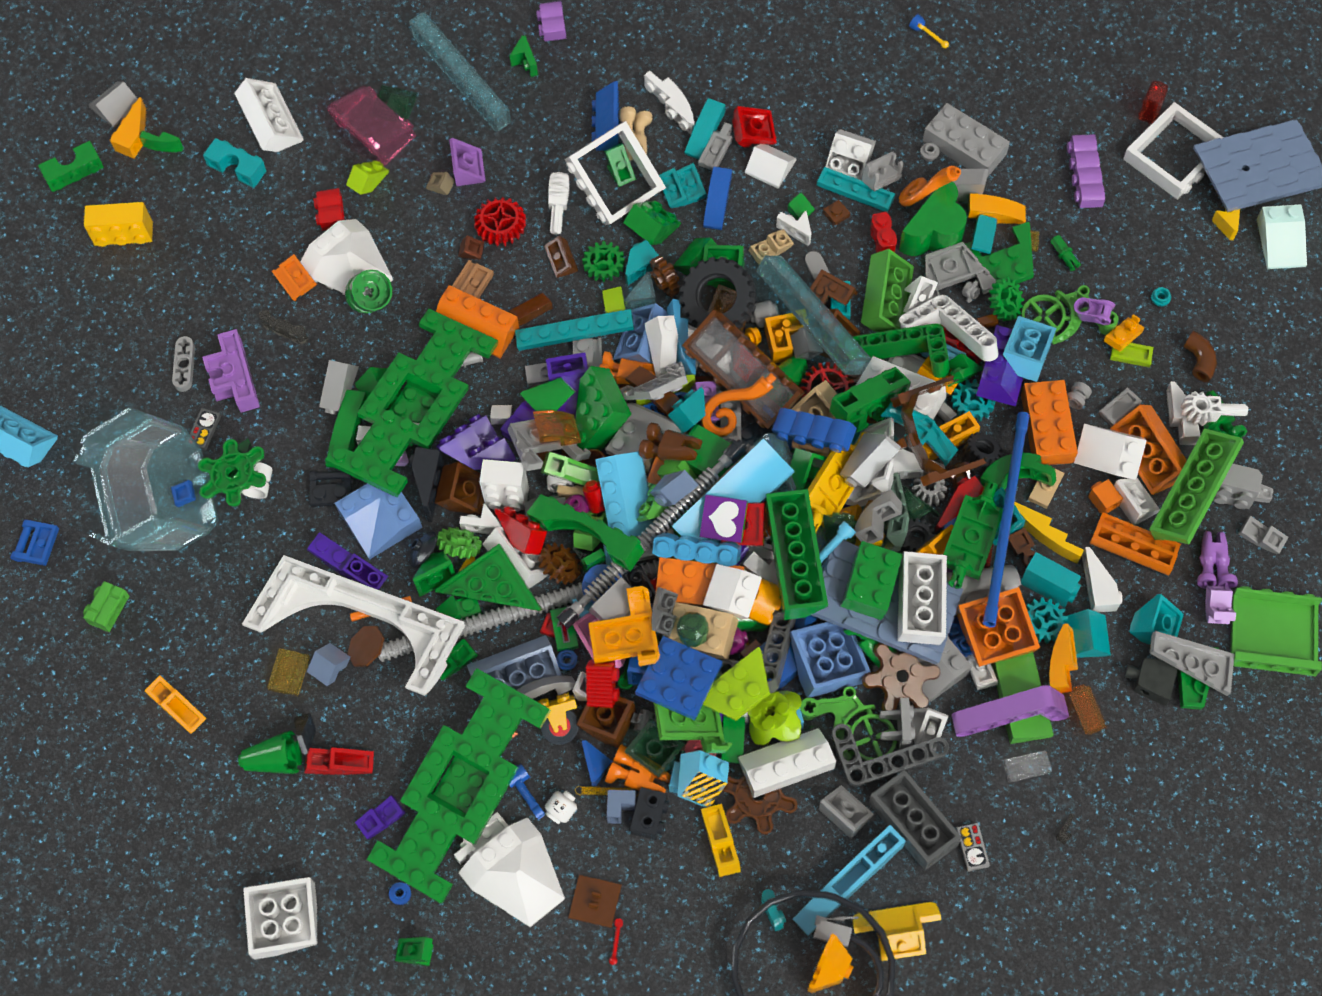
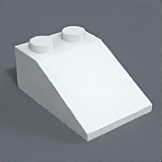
(1110, 451)

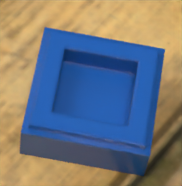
(183, 493)

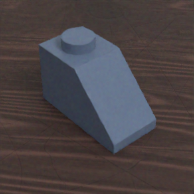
(673, 488)

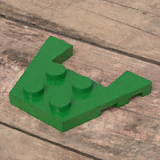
(1013, 261)

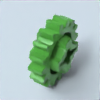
(459, 542)

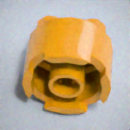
(765, 602)

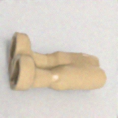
(639, 122)

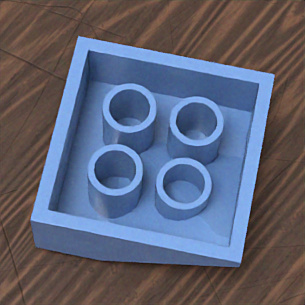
(377, 518)
(827, 659)

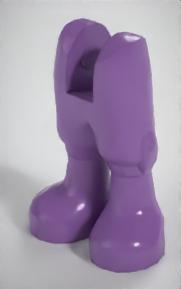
(1216, 554)

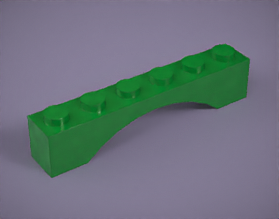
(552, 515)

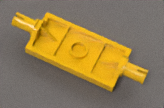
(828, 489)

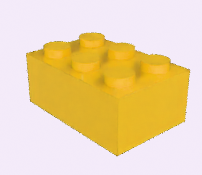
(118, 224)

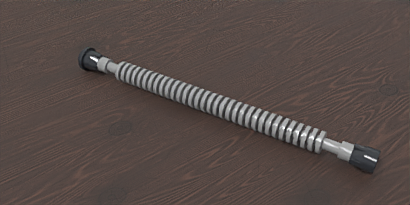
(730, 455)

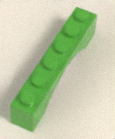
(570, 469)

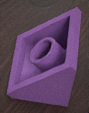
(466, 163)

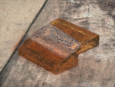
(556, 426)

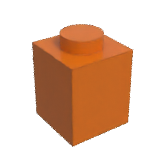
(1105, 496)

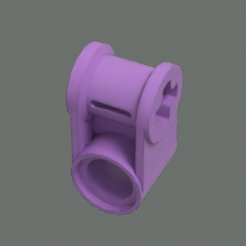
(1098, 311)

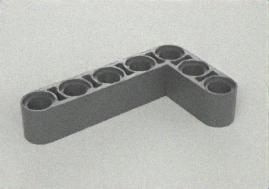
(772, 651)
(885, 760)

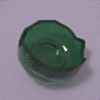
(692, 629)

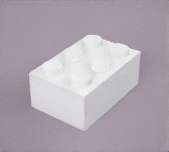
(504, 484)

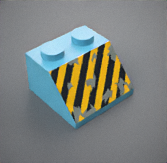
(702, 777)

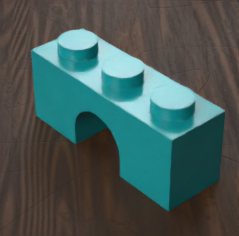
(223, 154)

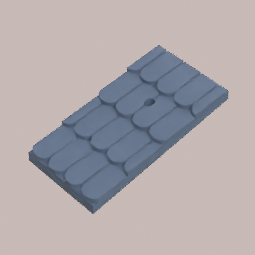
(1261, 165)
(836, 574)

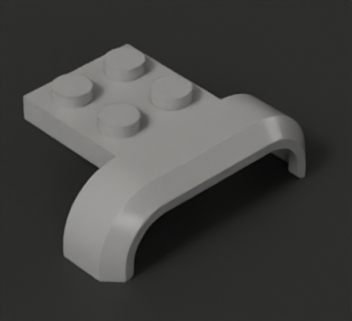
(635, 428)

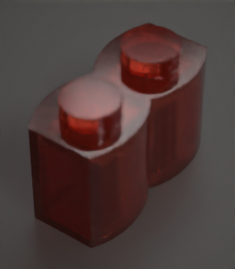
(1153, 101)

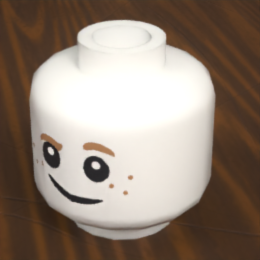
(561, 806)

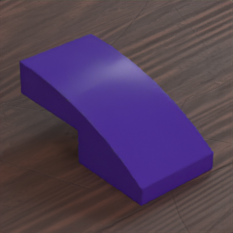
(380, 818)

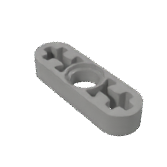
(180, 356)

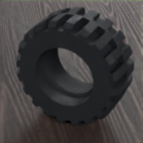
(710, 270)

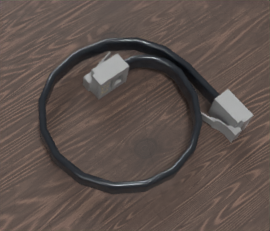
(823, 932)

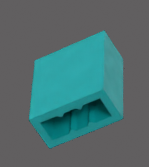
(1051, 580)

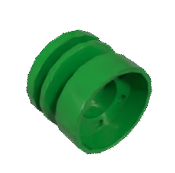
(378, 286)

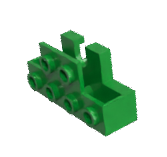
(869, 396)

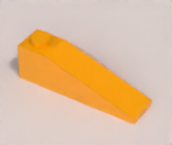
(832, 966)

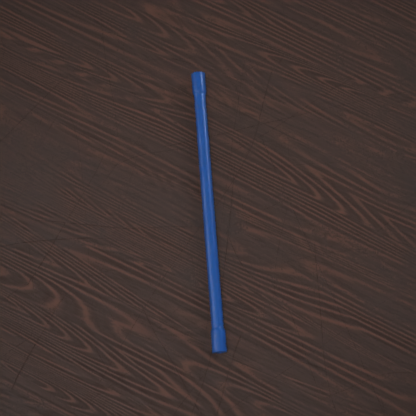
(991, 608)

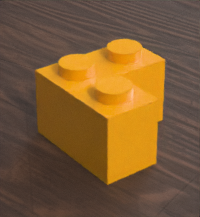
(778, 335)

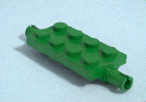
(973, 535)

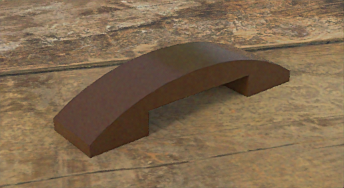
(641, 376)

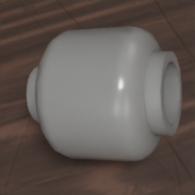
(763, 310)

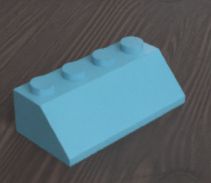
(23, 439)
(624, 491)

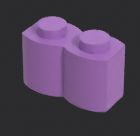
(552, 21)

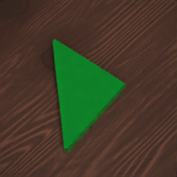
(491, 580)

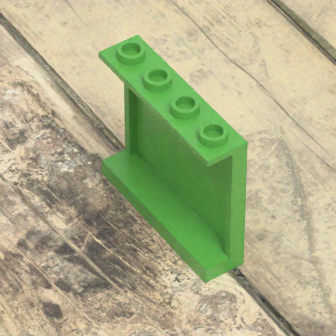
(1275, 631)

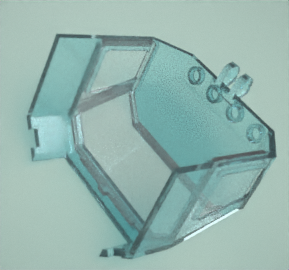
(133, 469)

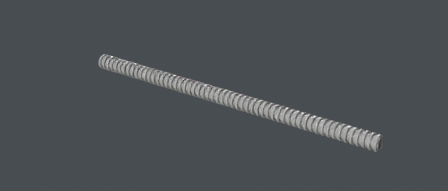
(508, 614)

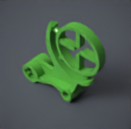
(1068, 300)
(843, 710)

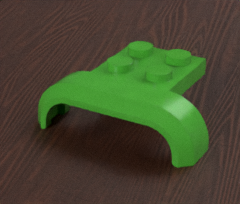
(705, 728)

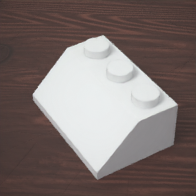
(525, 563)

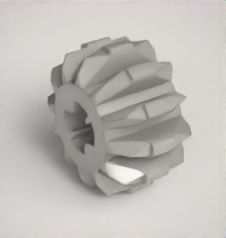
(927, 495)

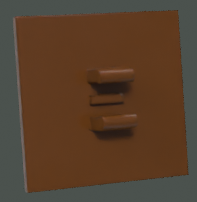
(595, 901)

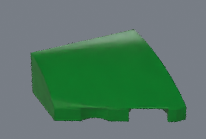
(548, 395)

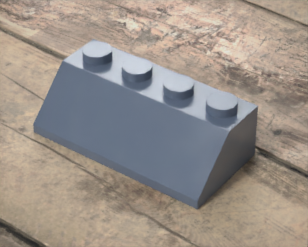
(520, 664)

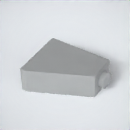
(969, 182)
(337, 381)
(868, 459)

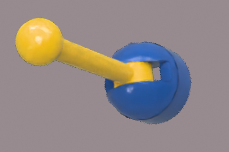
(918, 24)

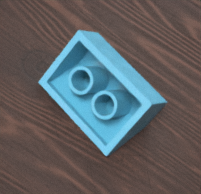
(1028, 347)

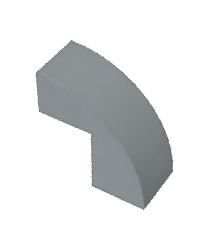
(871, 521)

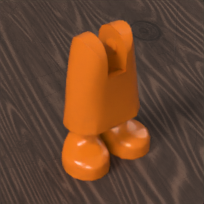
(625, 368)
(637, 776)

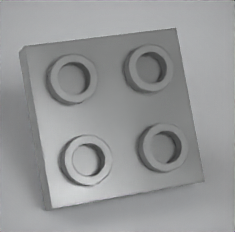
(904, 717)

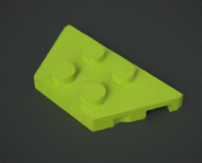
(740, 687)

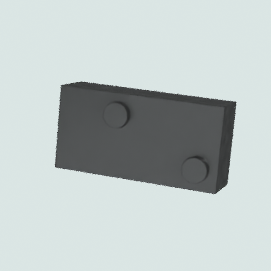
(916, 819)

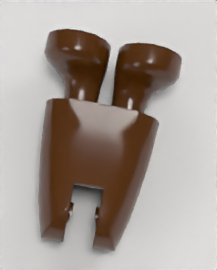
(668, 446)

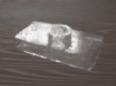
(1027, 766)

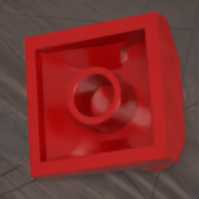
(753, 126)

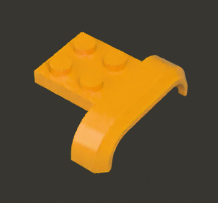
(627, 635)

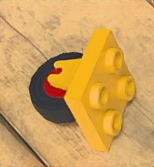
(562, 721)

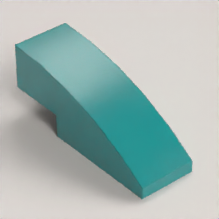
(705, 126)

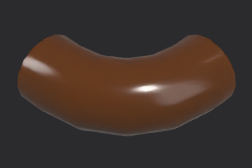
(1204, 355)

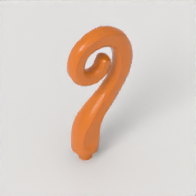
(921, 188)
(757, 390)

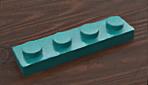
(855, 189)

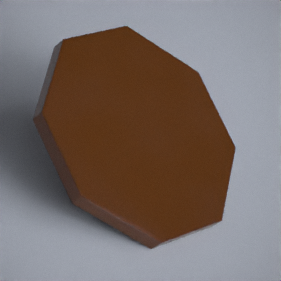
(365, 646)

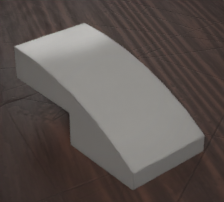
(1262, 536)

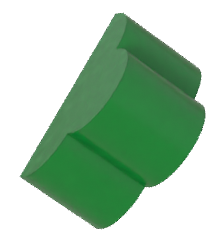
(936, 224)

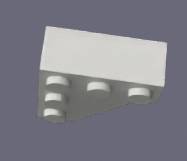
(280, 917)

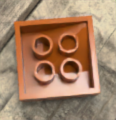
(1008, 639)

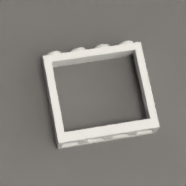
(640, 159)
(1154, 172)

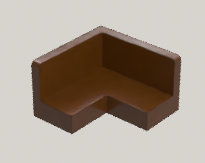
(831, 286)

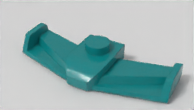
(927, 432)

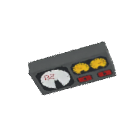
(205, 427)

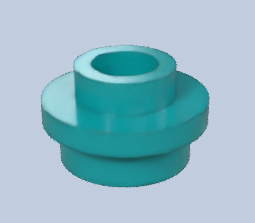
(1163, 292)

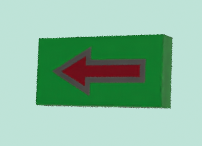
(565, 638)

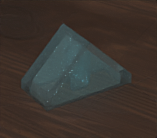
(642, 294)

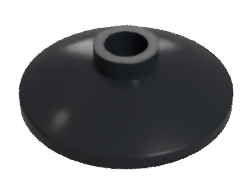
(422, 549)

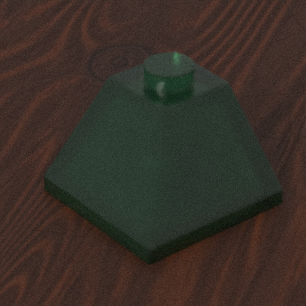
(655, 754)

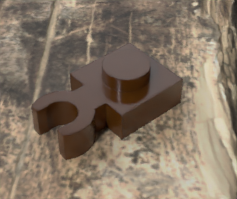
(1020, 544)

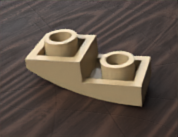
(773, 246)

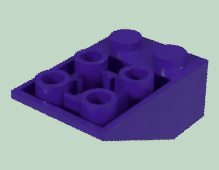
(571, 369)

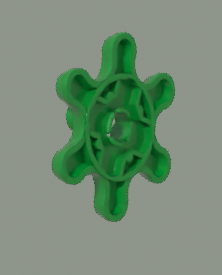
(221, 468)

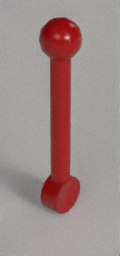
(618, 924)

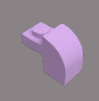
(1218, 605)

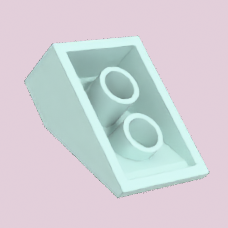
(1283, 236)

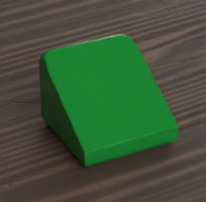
(799, 206)

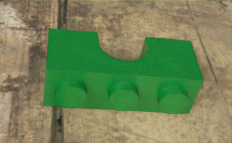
(60, 175)

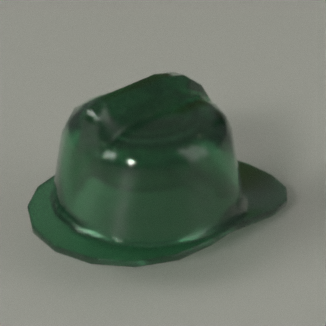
(916, 506)

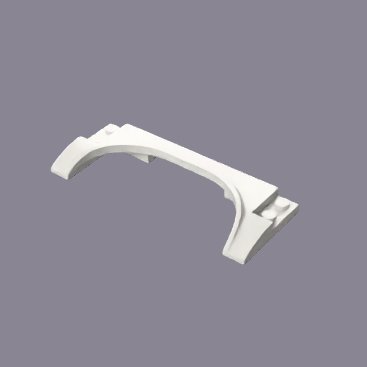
(301, 586)

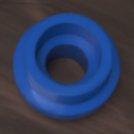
(566, 654)
(404, 898)

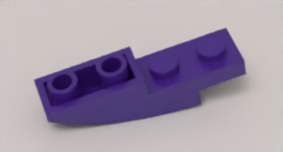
(345, 563)

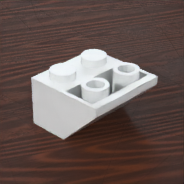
(850, 154)

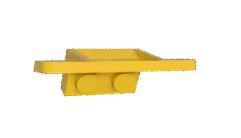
(901, 927)

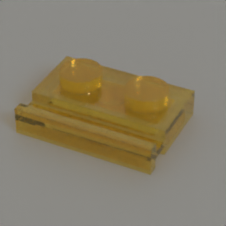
(288, 672)

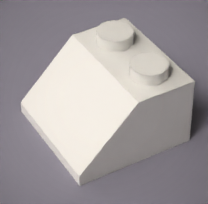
(732, 591)

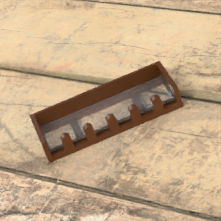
(739, 364)

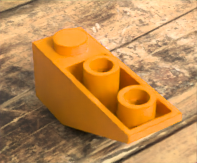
(126, 138)

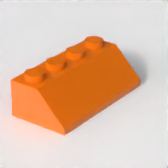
(479, 316)
(1161, 456)

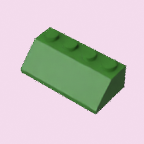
(885, 291)

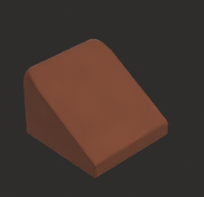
(471, 248)

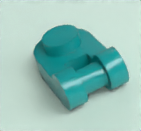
(776, 917)

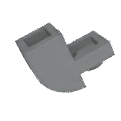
(735, 406)

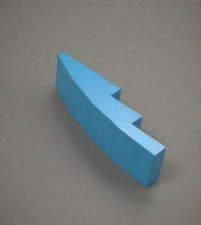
(682, 329)

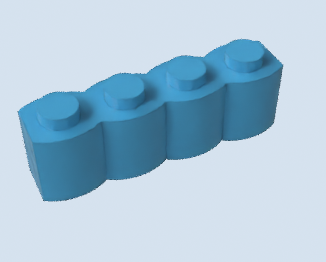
(690, 548)

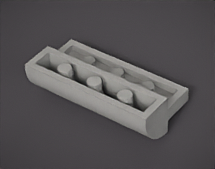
(977, 589)

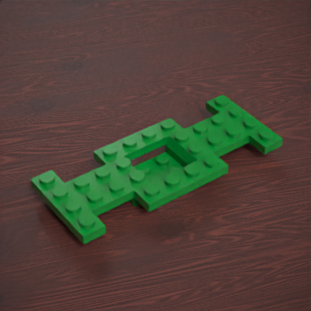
(426, 399)
(467, 790)

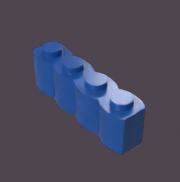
(814, 429)

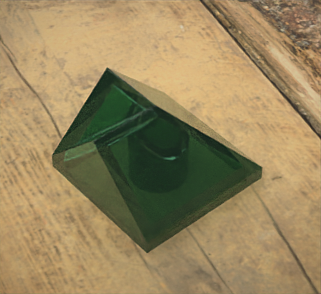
(398, 100)

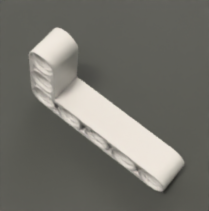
(957, 321)

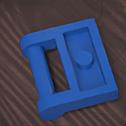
(40, 544)

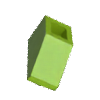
(366, 176)

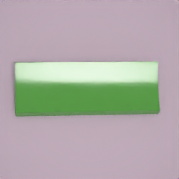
(1196, 487)
(1015, 677)

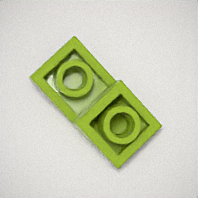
(613, 300)

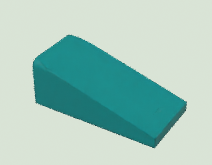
(984, 233)

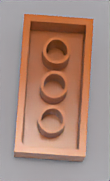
(1050, 422)
(686, 579)

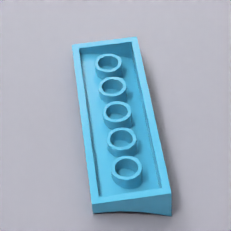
(749, 480)

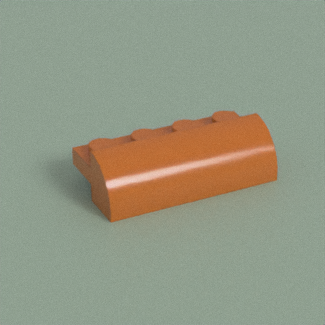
(1135, 544)

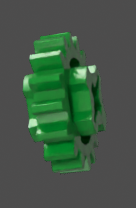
(603, 262)
(1006, 299)

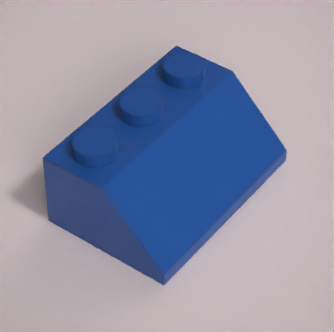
(607, 115)

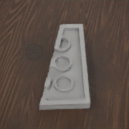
(1200, 661)

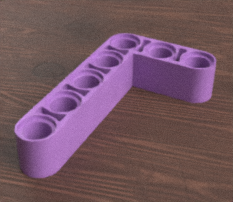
(1009, 709)

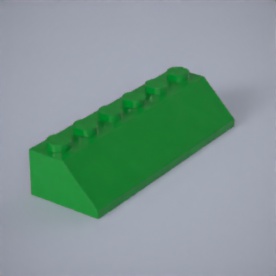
(795, 553)

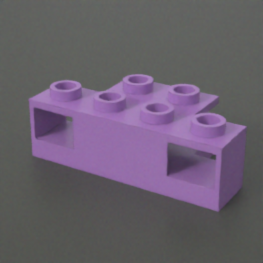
(231, 372)

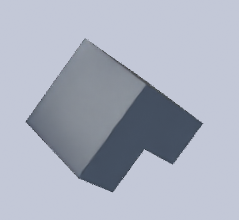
(327, 663)
(618, 801)

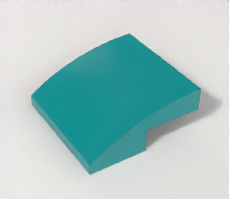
(683, 186)

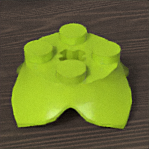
(782, 725)

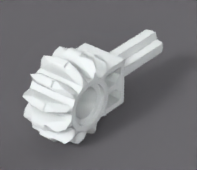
(558, 200)
(1209, 408)

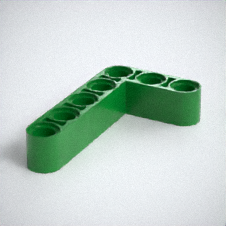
(910, 341)

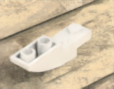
(675, 102)

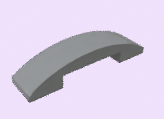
(538, 687)

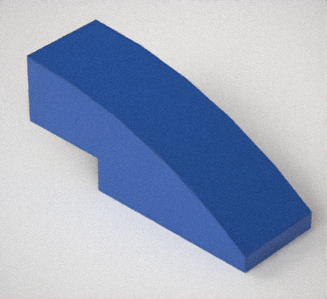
(717, 198)

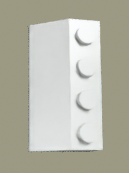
(268, 115)
(787, 762)

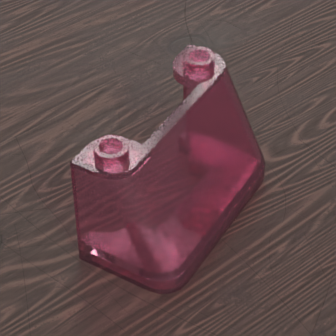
(372, 123)

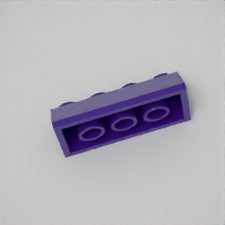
(998, 378)

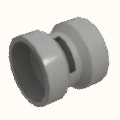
(1078, 395)

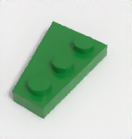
(1191, 691)

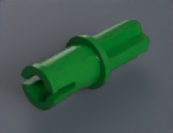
(1065, 252)

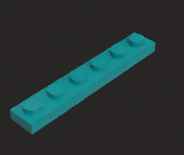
(574, 329)

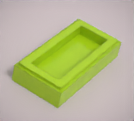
(1133, 354)

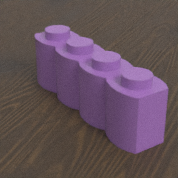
(1086, 170)

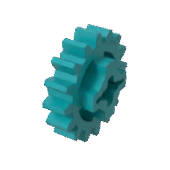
(971, 403)
(1052, 616)

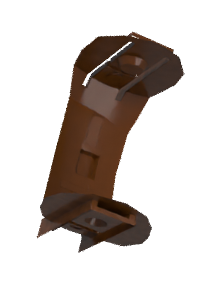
(908, 401)

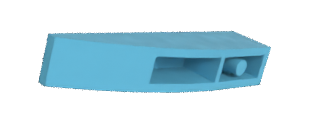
(852, 877)

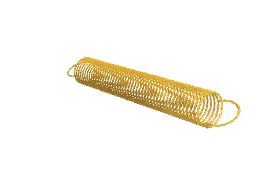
(601, 790)

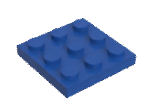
(679, 678)

